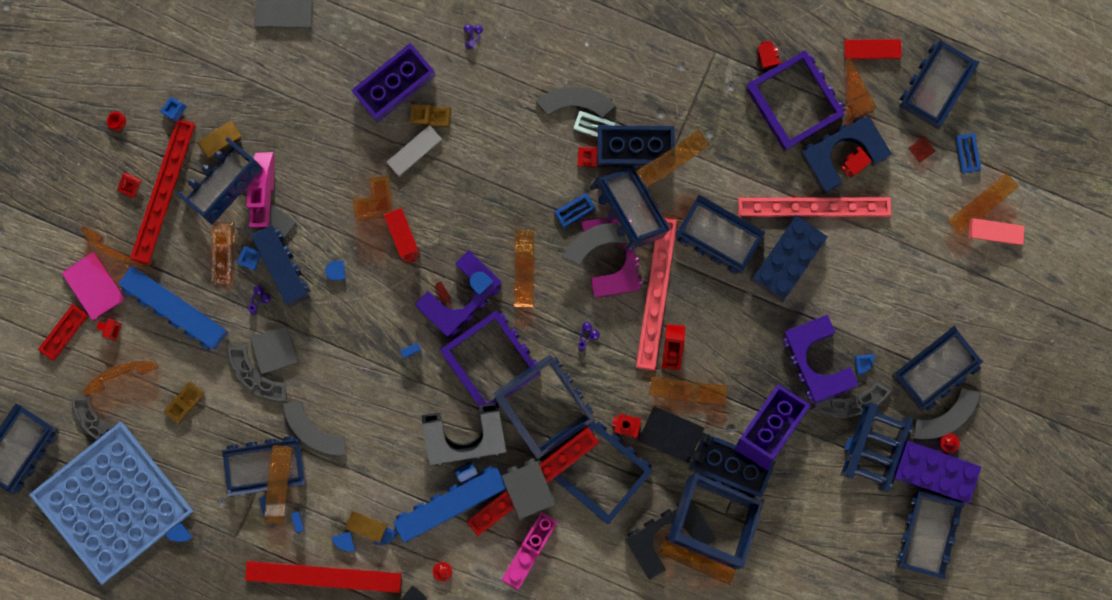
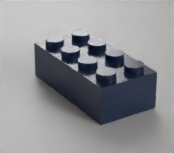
(632, 144)
(789, 258)
(279, 263)
(731, 467)

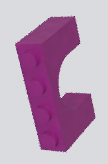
(623, 281)

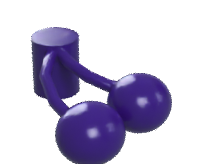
(469, 29)
(265, 298)
(594, 334)

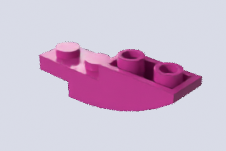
(260, 192)
(529, 551)

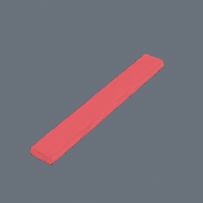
(814, 207)
(656, 299)

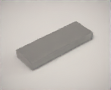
(414, 151)

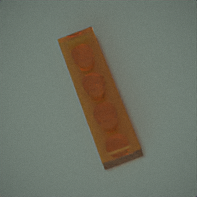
(697, 562)

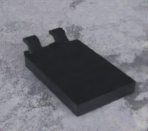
(674, 435)

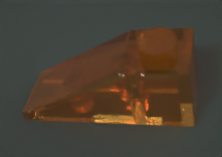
(857, 97)
(222, 251)

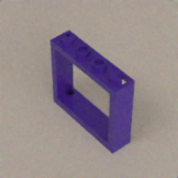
(771, 119)
(512, 335)

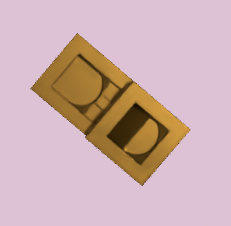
(430, 115)
(216, 140)
(184, 402)
(366, 526)

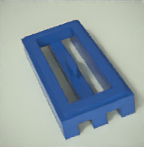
(970, 169)
(561, 219)

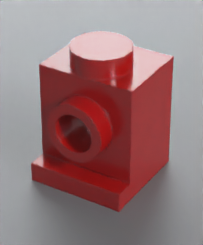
(768, 55)
(855, 163)
(634, 423)

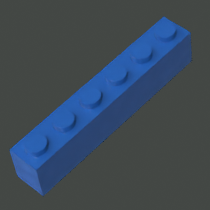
(173, 308)
(449, 505)

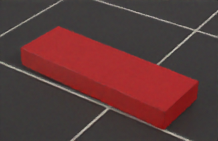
(872, 49)
(63, 332)

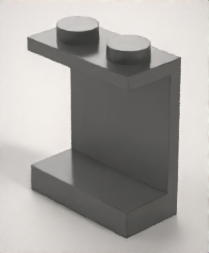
(528, 488)

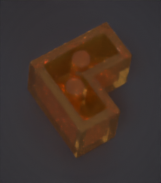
(377, 205)

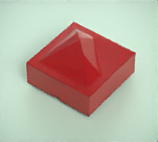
(129, 185)

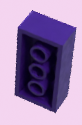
(393, 83)
(772, 427)
(937, 472)

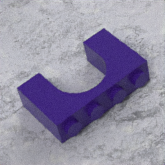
(450, 320)
(818, 386)

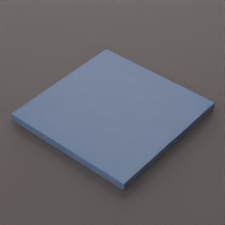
(111, 503)

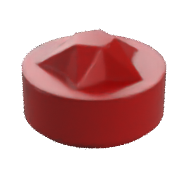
(116, 121)
(949, 443)
(442, 571)

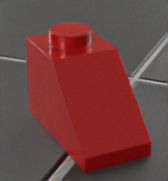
(673, 346)

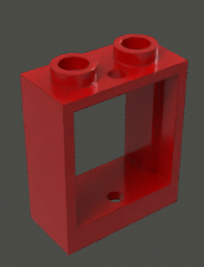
(402, 236)

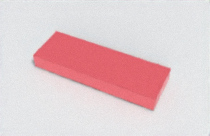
(996, 231)

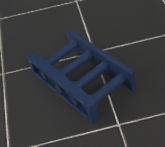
(865, 432)

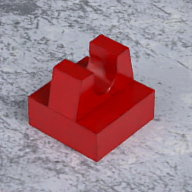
(587, 157)
(110, 329)

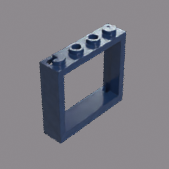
(587, 418)
(629, 453)
(755, 506)

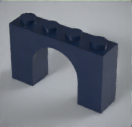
(862, 133)

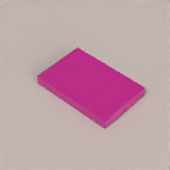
(93, 286)

